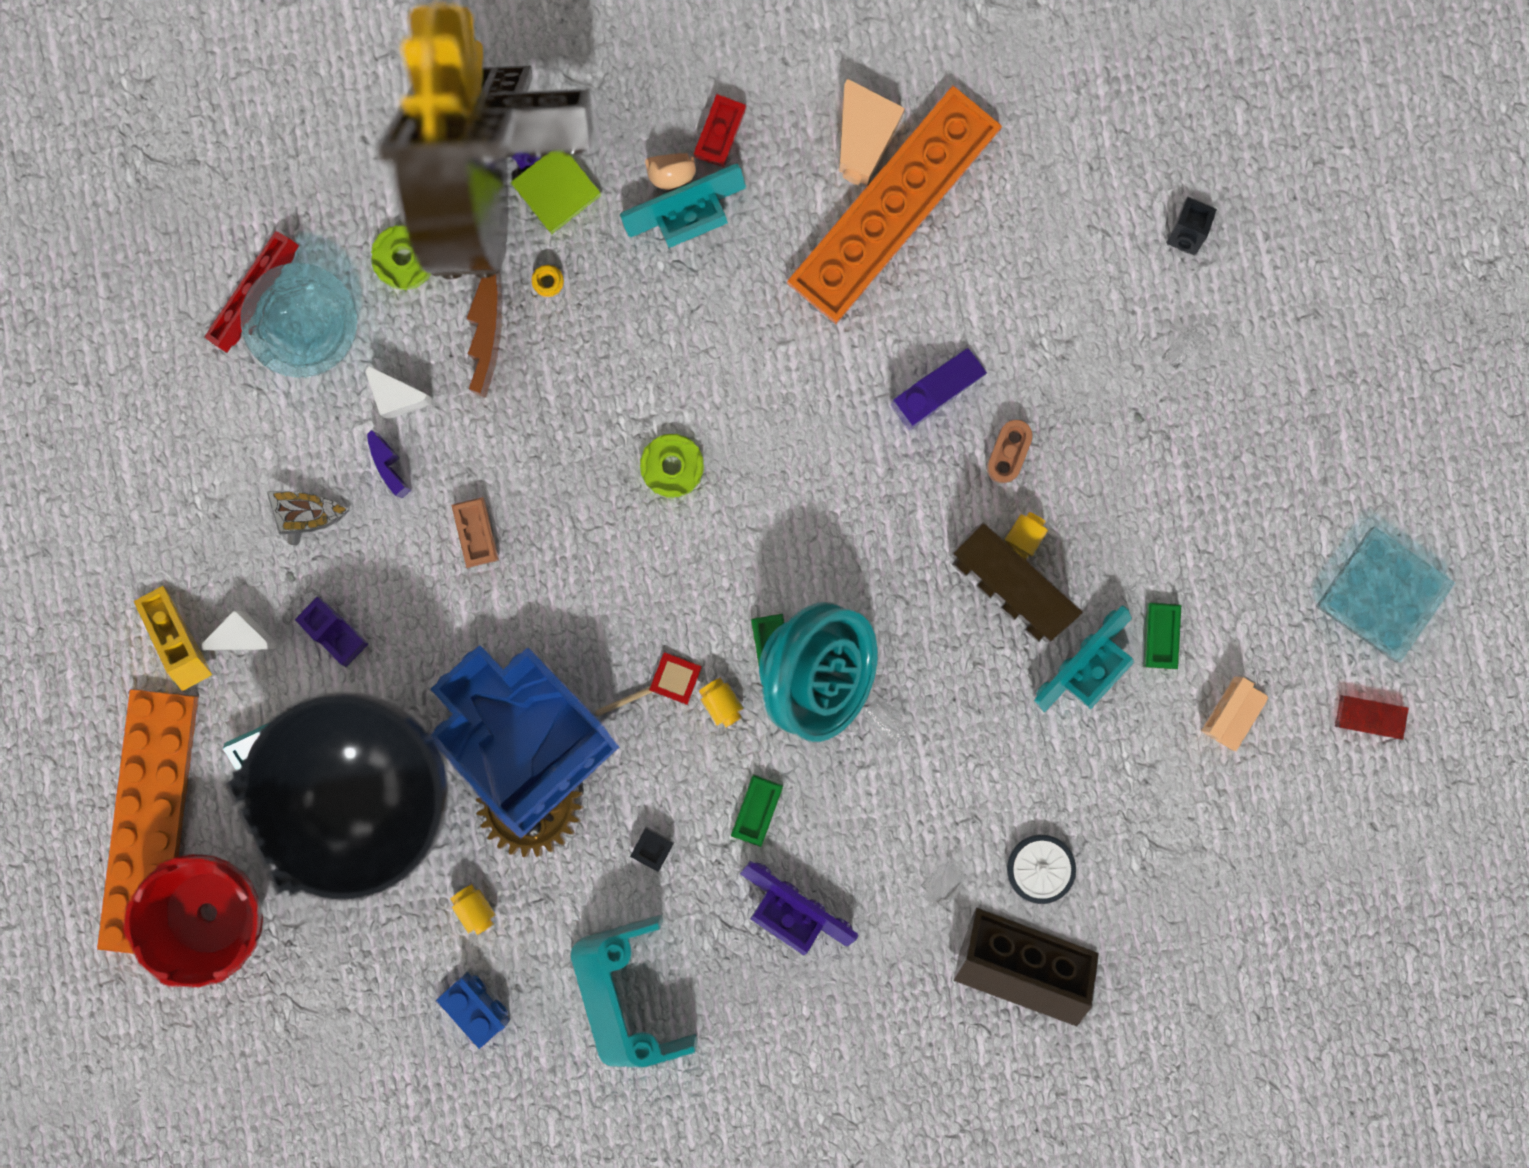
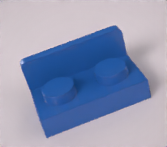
(474, 1009)

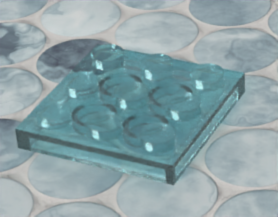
(1385, 594)

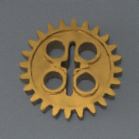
(549, 831)

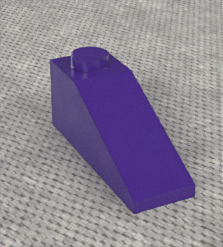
(937, 388)

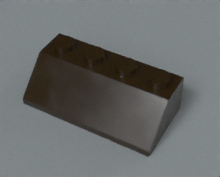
(1014, 583)
(1027, 967)

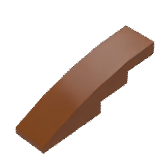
(487, 317)

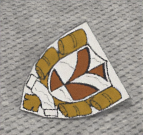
(303, 513)

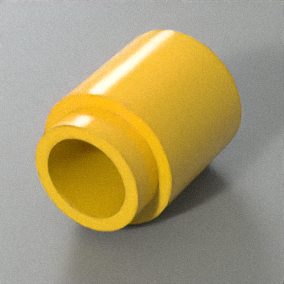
(1026, 534)
(721, 702)
(473, 910)

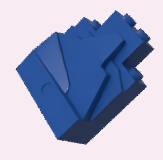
(517, 735)

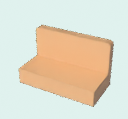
(1235, 713)

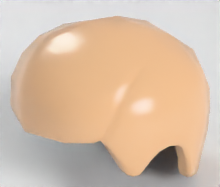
(670, 170)

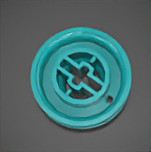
(818, 671)

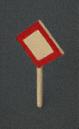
(673, 679)

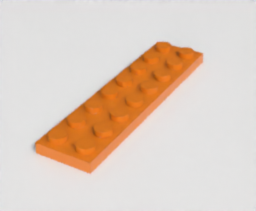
(894, 204)
(147, 801)

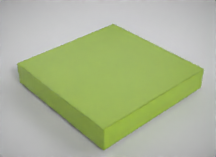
(556, 189)

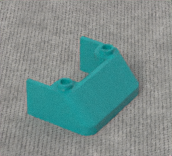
(593, 962)

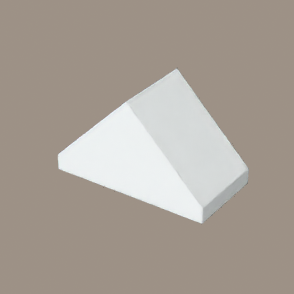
(393, 396)
(239, 633)

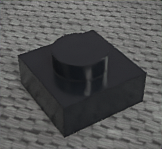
(652, 849)

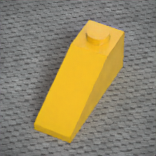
(172, 639)

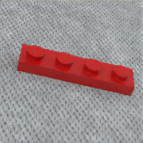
(227, 327)

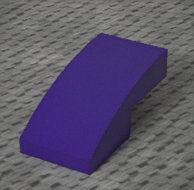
(383, 459)
(331, 631)

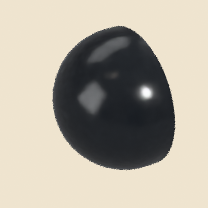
(342, 796)

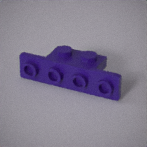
(792, 915)

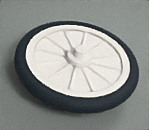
(1041, 869)

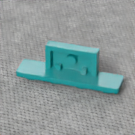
(686, 210)
(1093, 668)

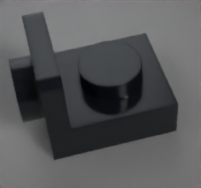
(1192, 226)

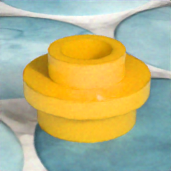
(547, 271)

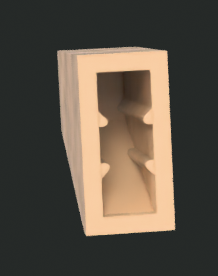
(865, 131)

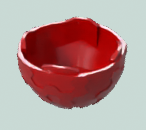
(173, 937)

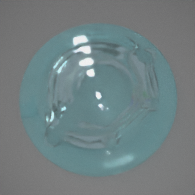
(299, 320)

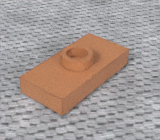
(475, 532)

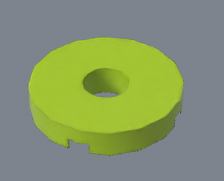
(384, 265)
(691, 465)

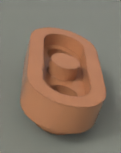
(1011, 453)

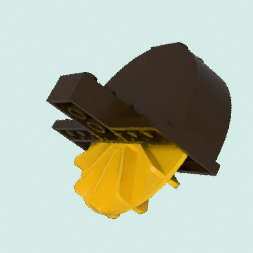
(456, 139)

